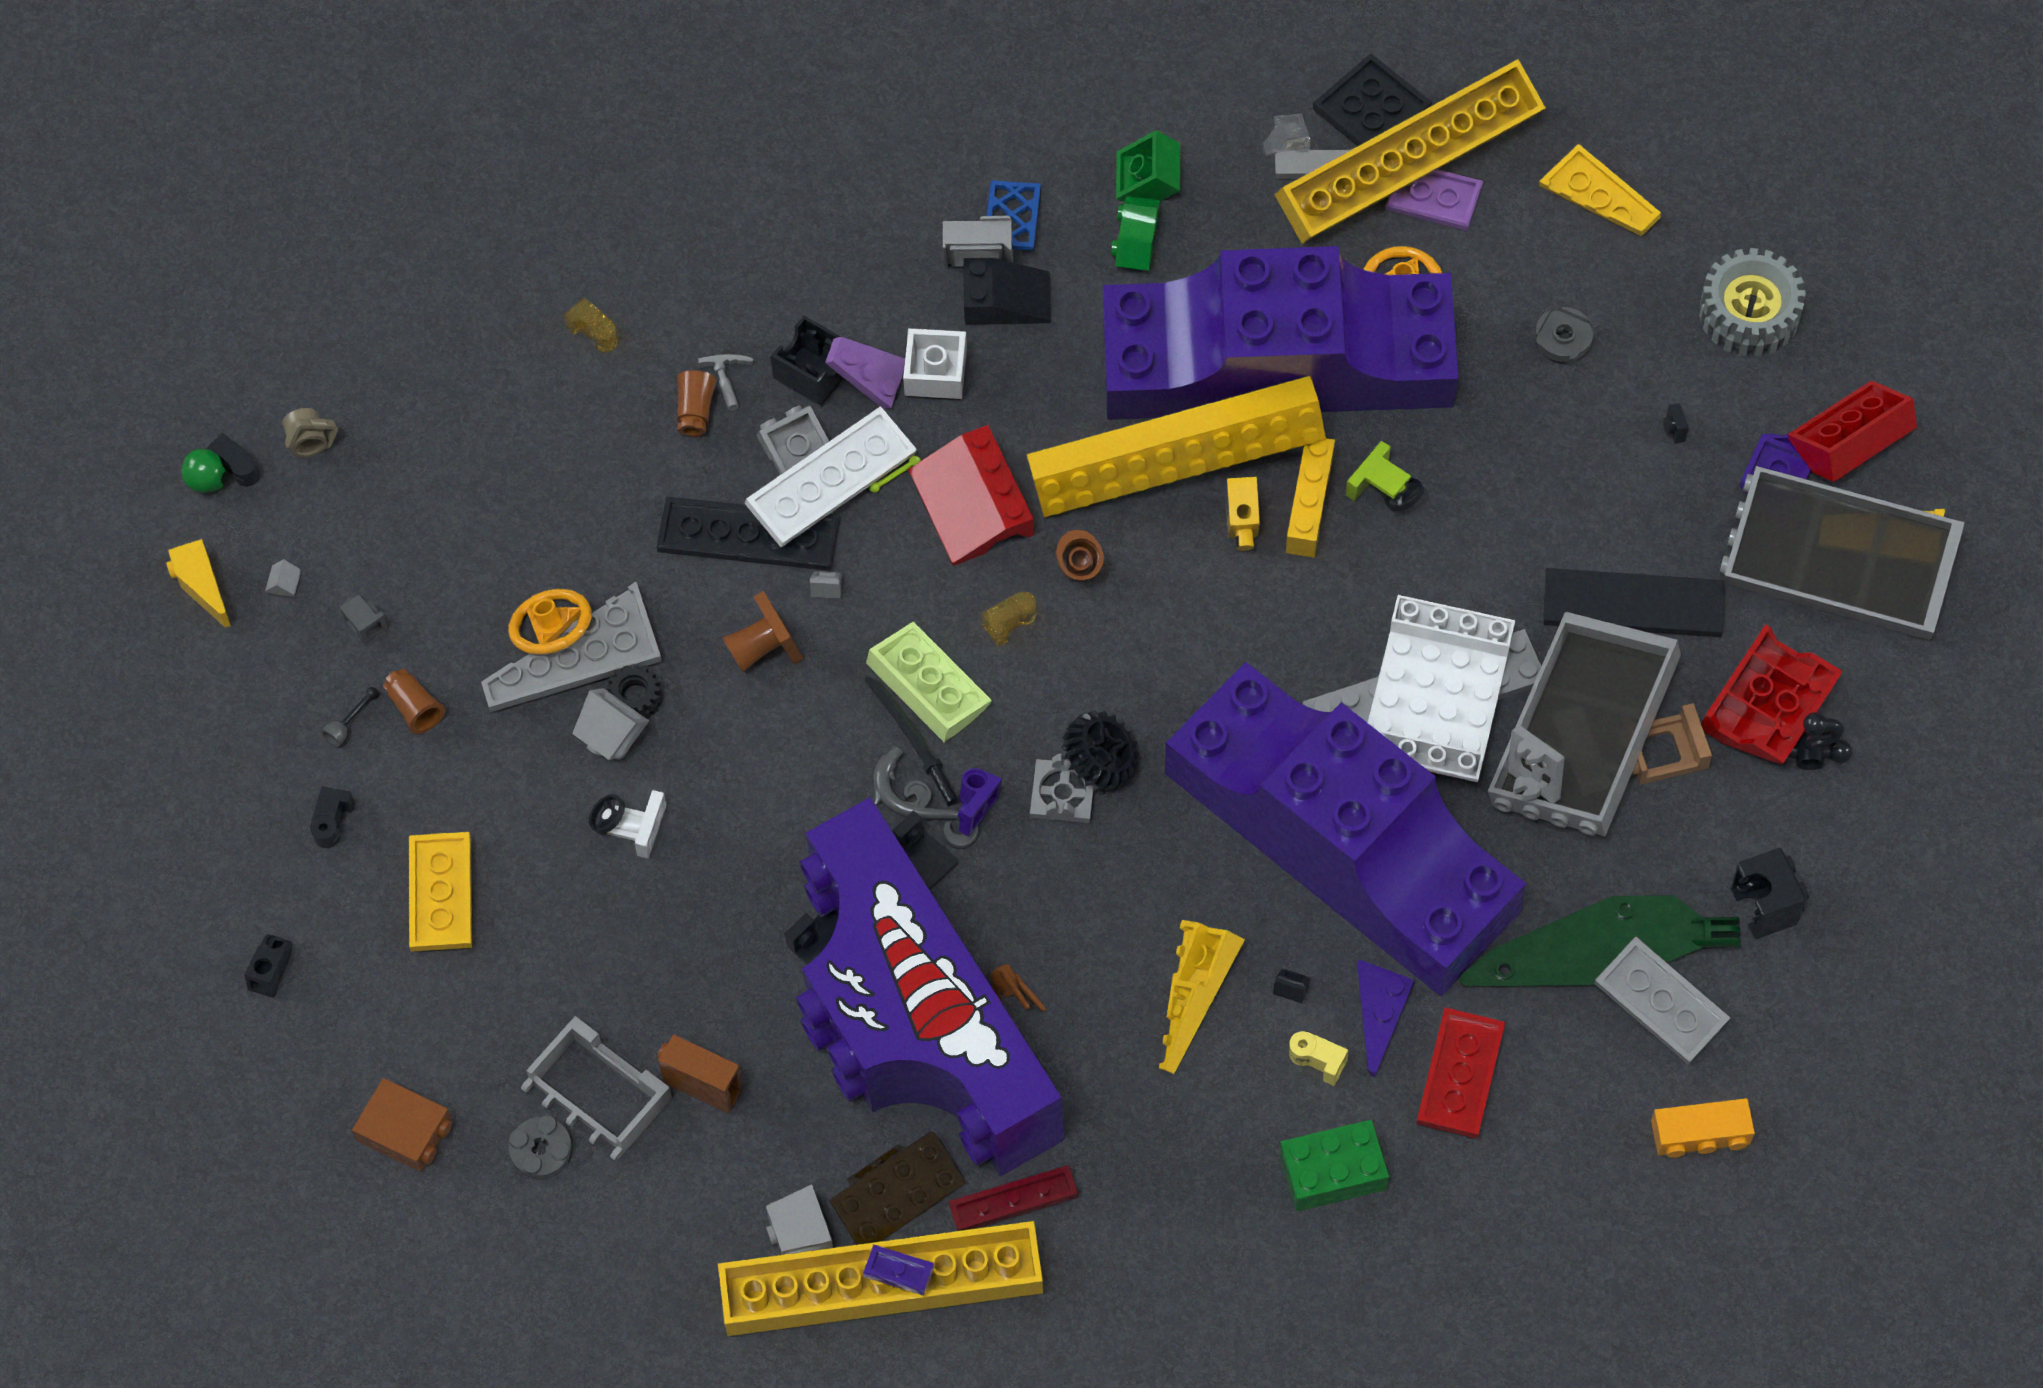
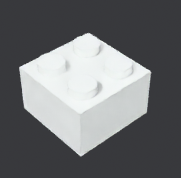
(935, 363)

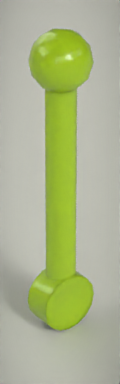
(875, 487)

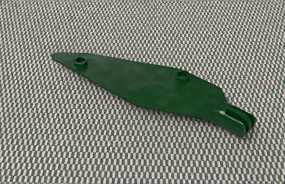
(1587, 941)

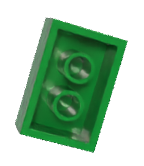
(1333, 1165)

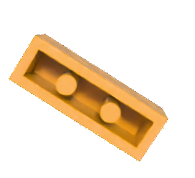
(1702, 1127)

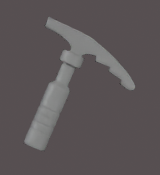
(718, 363)

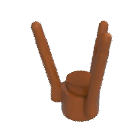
(1008, 983)

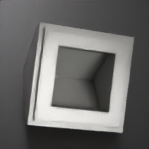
(283, 579)
(826, 584)

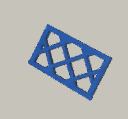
(1032, 205)

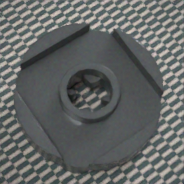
(1561, 349)
(540, 1130)

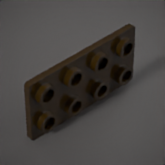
(896, 1189)

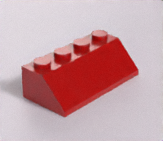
(1854, 430)

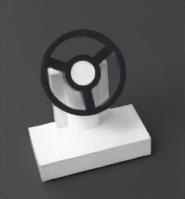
(630, 823)

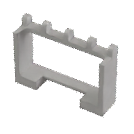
(579, 1031)

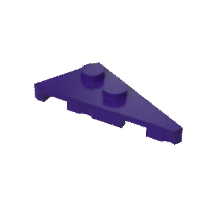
(1382, 1003)

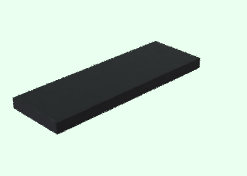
(736, 534)
(1636, 601)

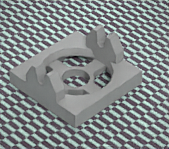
(1534, 751)
(1059, 808)

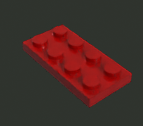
(1460, 1073)

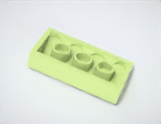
(928, 681)

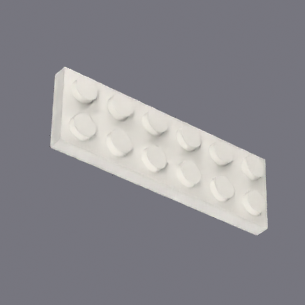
(830, 476)

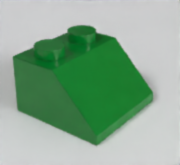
(1148, 168)

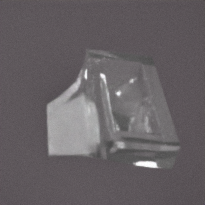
(1287, 134)

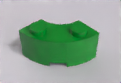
(1136, 233)

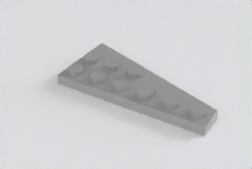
(615, 638)

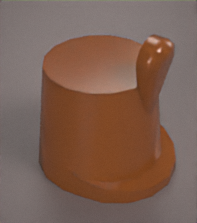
(1079, 555)

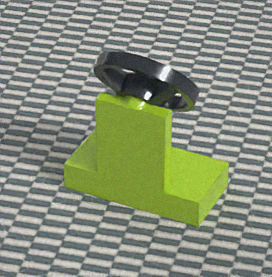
(1386, 477)

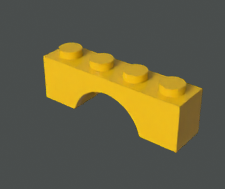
(1309, 498)

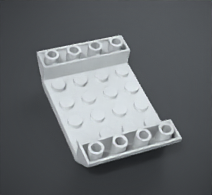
(1441, 684)

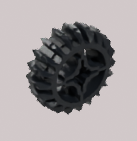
(1100, 750)

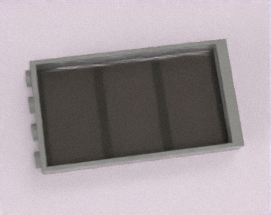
(1842, 552)
(1596, 711)

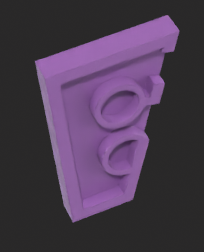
(868, 369)

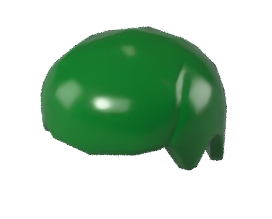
(202, 471)

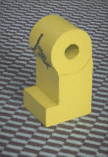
(1318, 1053)

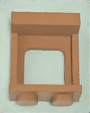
(1690, 744)

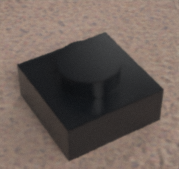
(1676, 423)

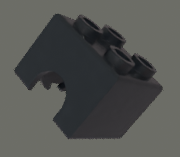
(803, 361)
(1775, 887)

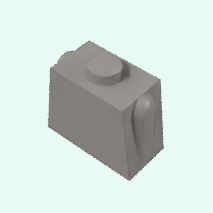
(608, 725)
(798, 1223)

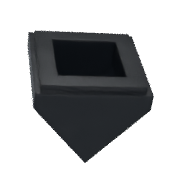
(1291, 985)

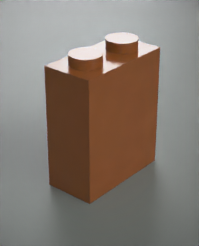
(700, 1073)
(402, 1125)

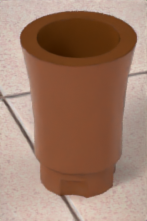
(694, 401)
(413, 701)

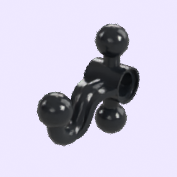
(1814, 742)

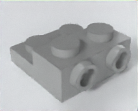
(792, 437)

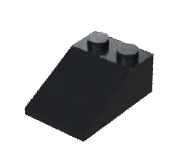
(1005, 293)

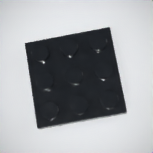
(1369, 101)

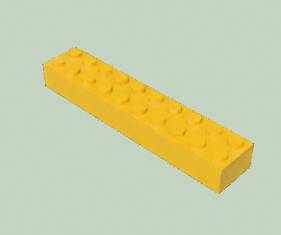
(1409, 151)
(1177, 446)
(832, 1288)

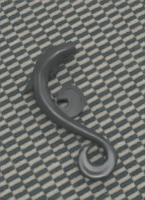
(883, 792)

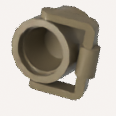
(306, 432)

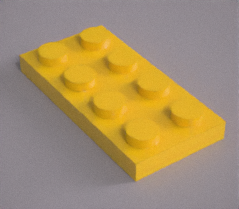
(440, 891)

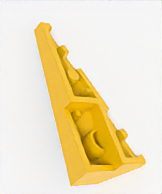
(1203, 964)

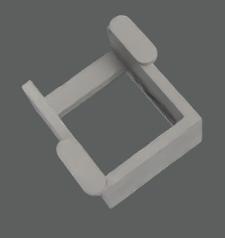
(977, 239)

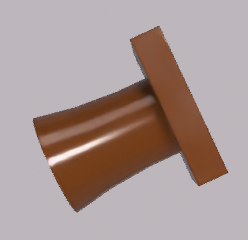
(761, 637)

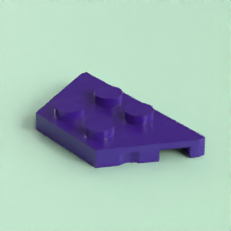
(1776, 454)

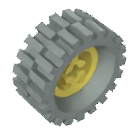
(1728, 296)

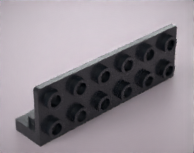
(932, 861)

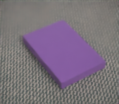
(1439, 199)

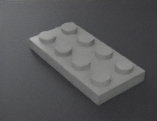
(1662, 1000)

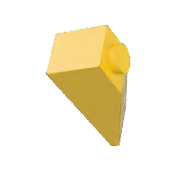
(196, 577)

